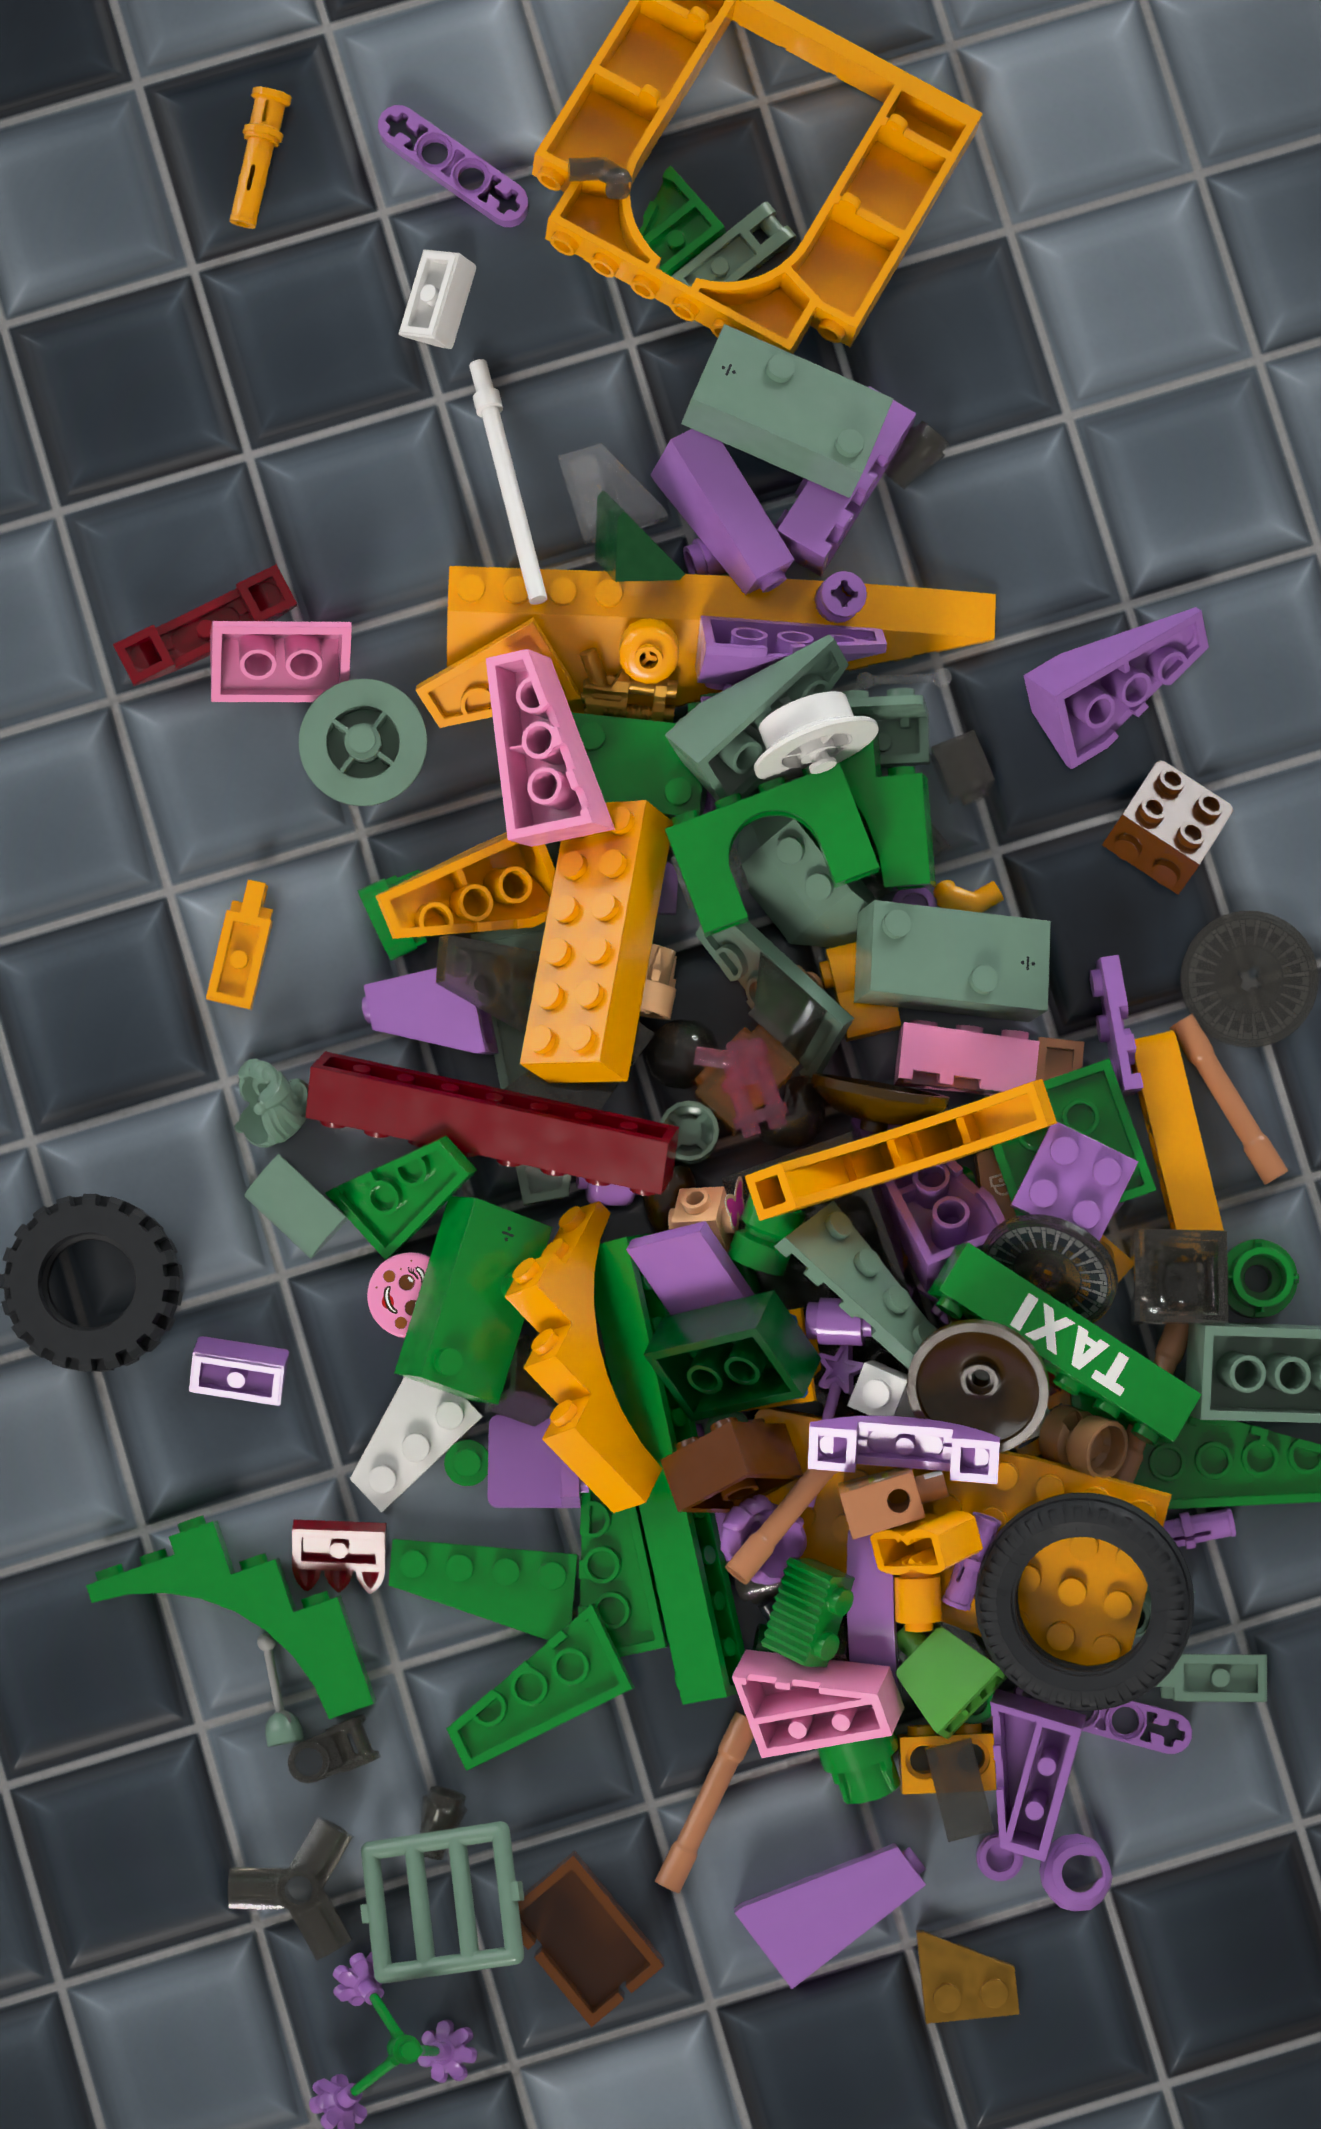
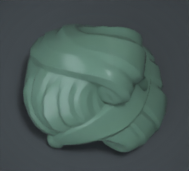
(274, 1106)

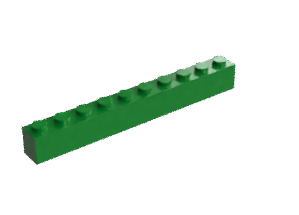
(681, 1545)

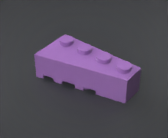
(823, 517)

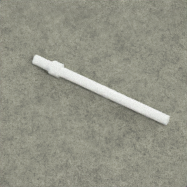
(489, 406)

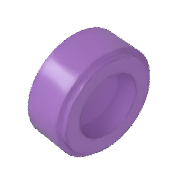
(997, 1862)

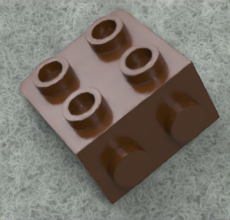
(1168, 826)

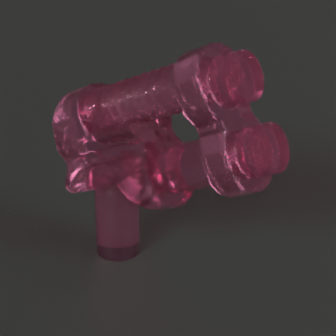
(746, 1065)

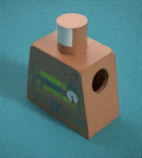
(871, 1511)

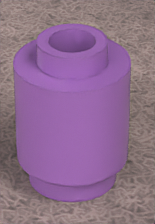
(833, 1326)

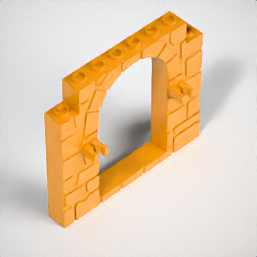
(857, 233)

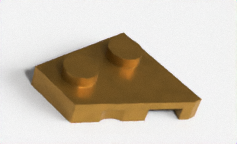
(963, 1982)

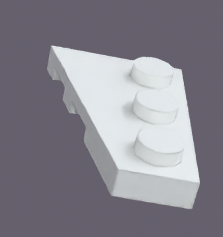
(410, 1439)

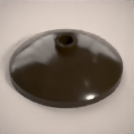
(877, 1102)
(946, 1389)

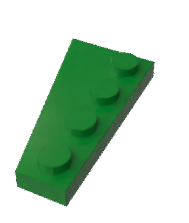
(619, 1576)

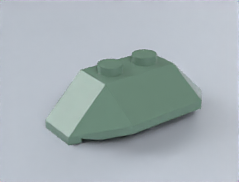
(795, 886)

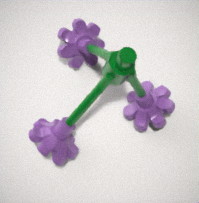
(441, 2050)

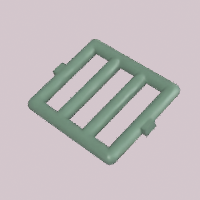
(470, 1956)

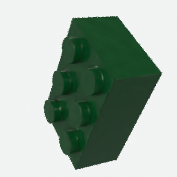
(732, 1356)

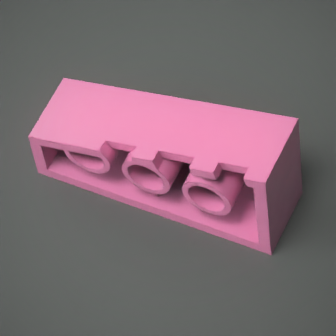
(540, 754)

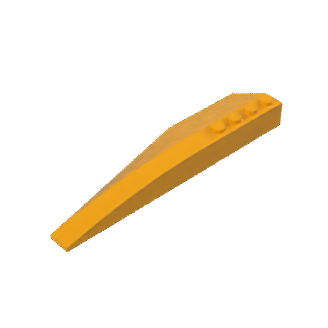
(594, 611)

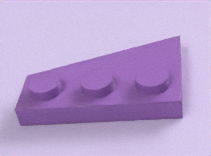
(1109, 985)

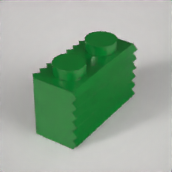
(809, 1612)

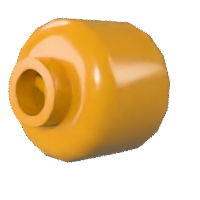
(649, 636)

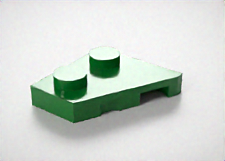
(678, 224)

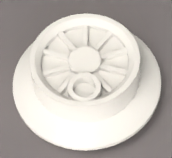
(811, 733)

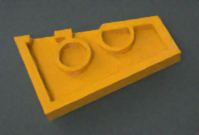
(462, 689)

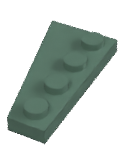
(738, 956)
(855, 1272)

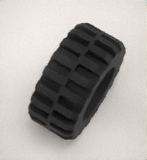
(29, 1272)

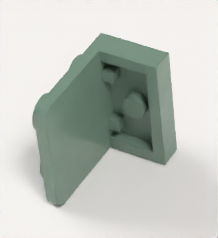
(901, 724)

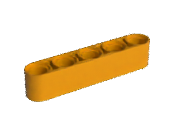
(1175, 1135)

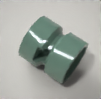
(696, 1131)

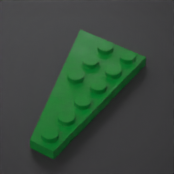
(1227, 1464)

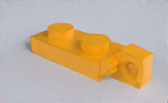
(241, 949)

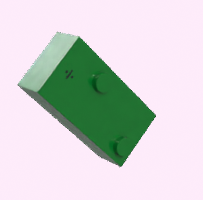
(638, 763)
(461, 1320)

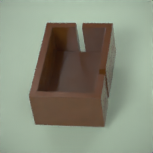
(585, 1939)

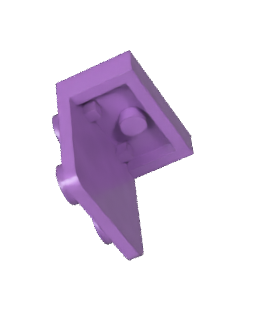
(526, 1470)

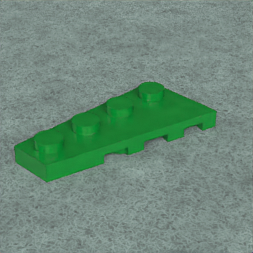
(503, 1585)
(553, 1686)

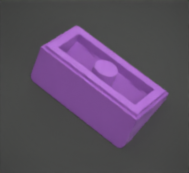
(238, 1370)

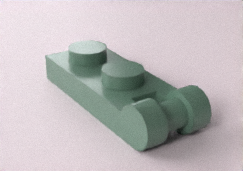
(738, 251)

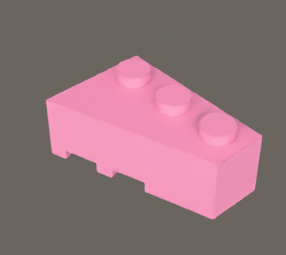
(963, 1058)
(814, 1707)

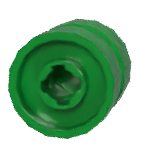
(756, 1242)

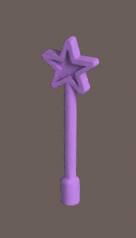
(838, 1377)

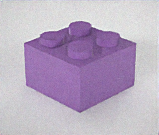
(1074, 1180)

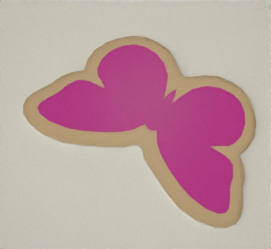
(735, 1203)

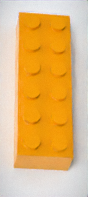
(597, 949)

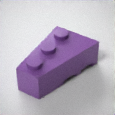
(1033, 1767)

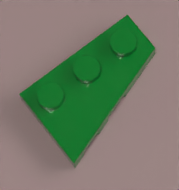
(402, 1194)

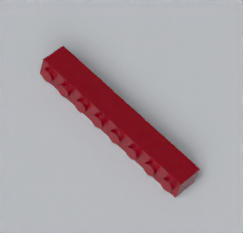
(492, 1123)

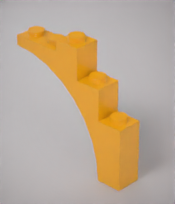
(900, 1151)
(567, 1362)

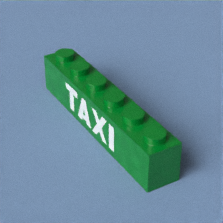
(1070, 1346)

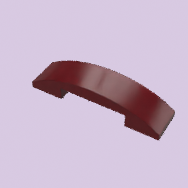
(187, 638)

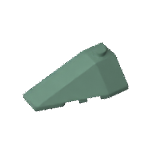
(722, 734)

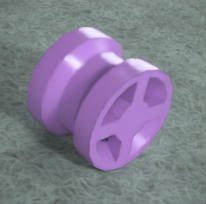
(834, 603)

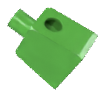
(945, 1677)

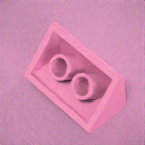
(277, 660)

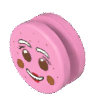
(395, 1291)

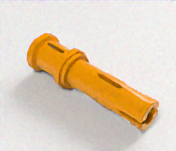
(262, 136)

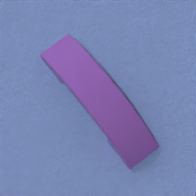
(904, 1443)
(872, 1614)

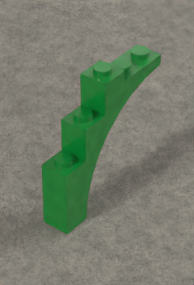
(895, 813)
(202, 1569)

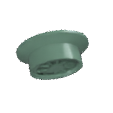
(363, 742)

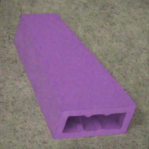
(722, 510)
(826, 1912)

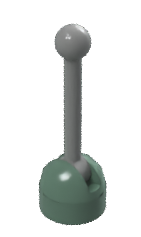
(282, 1726)

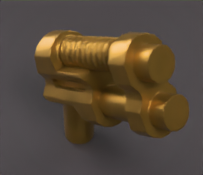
(609, 693)

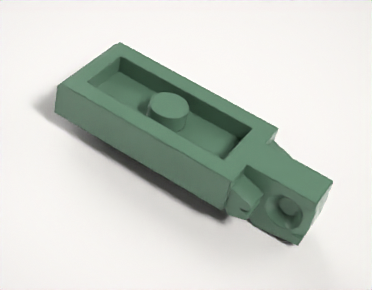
(1217, 1678)

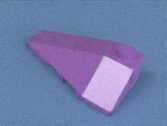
(741, 647)
(1098, 686)
(937, 1212)

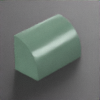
(295, 1206)

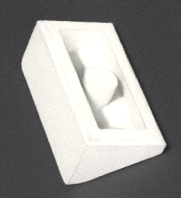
(438, 298)

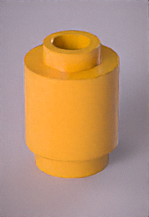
(917, 1600)

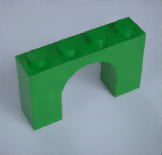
(815, 800)

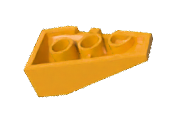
(475, 891)

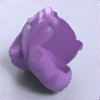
(746, 1520)

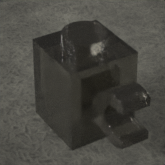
(522, 1396)

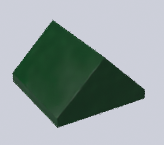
(626, 549)

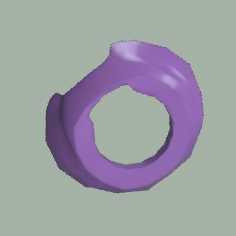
(1051, 1873)

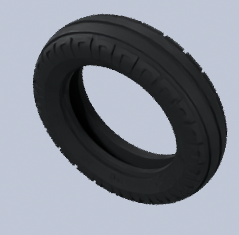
(1067, 1683)

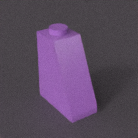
(429, 1013)

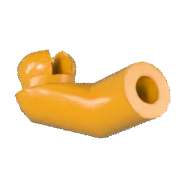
(957, 898)

